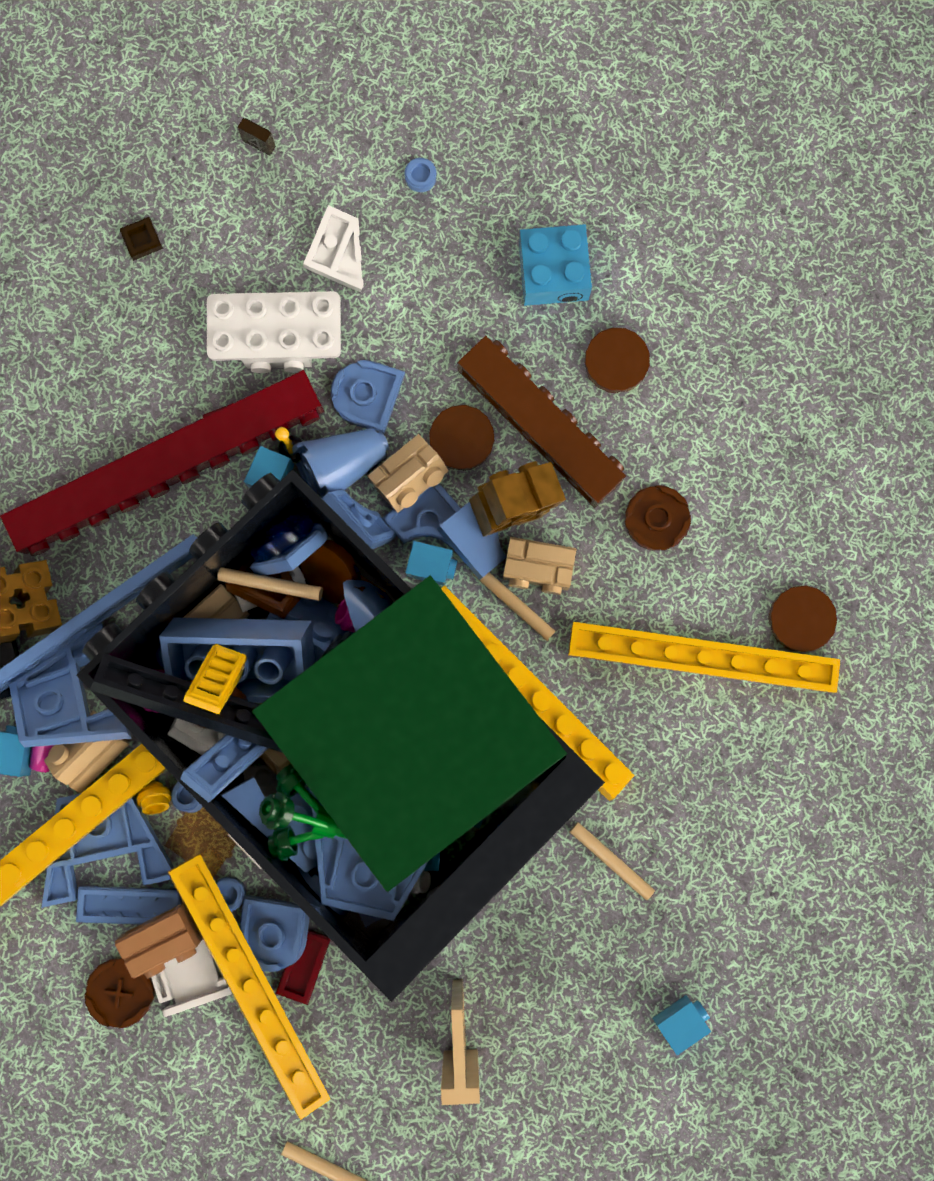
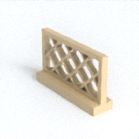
(460, 1065)

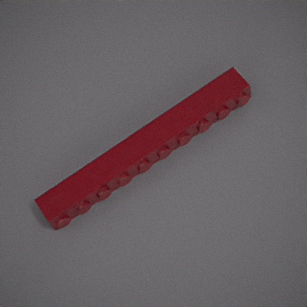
(161, 465)

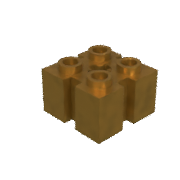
(516, 497)
(37, 614)

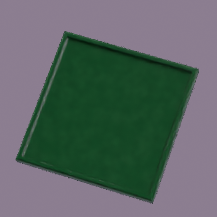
(409, 733)

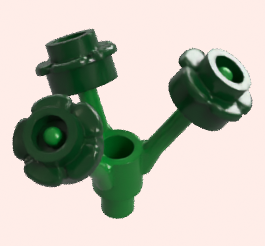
(278, 811)

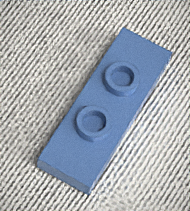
(123, 904)

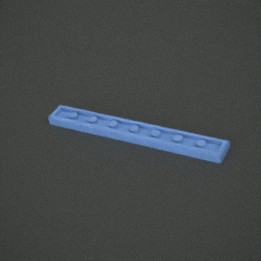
(94, 614)

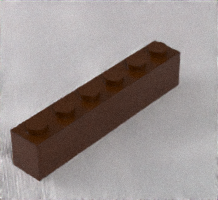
(541, 421)

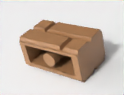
(159, 941)

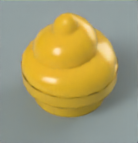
(154, 798)

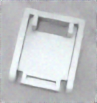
(190, 982)

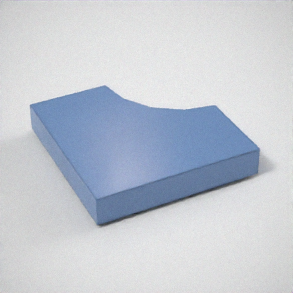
(423, 517)
(364, 522)
(465, 537)

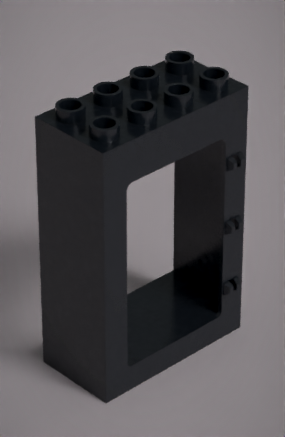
(387, 950)

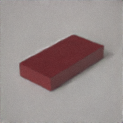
(300, 978)

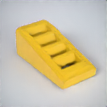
(217, 675)

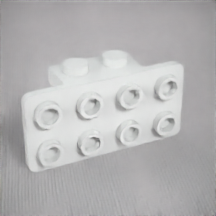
(274, 329)

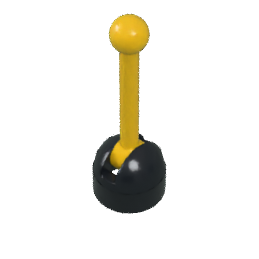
(286, 443)

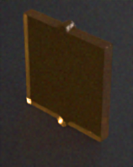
(201, 835)

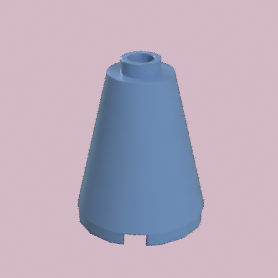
(339, 459)

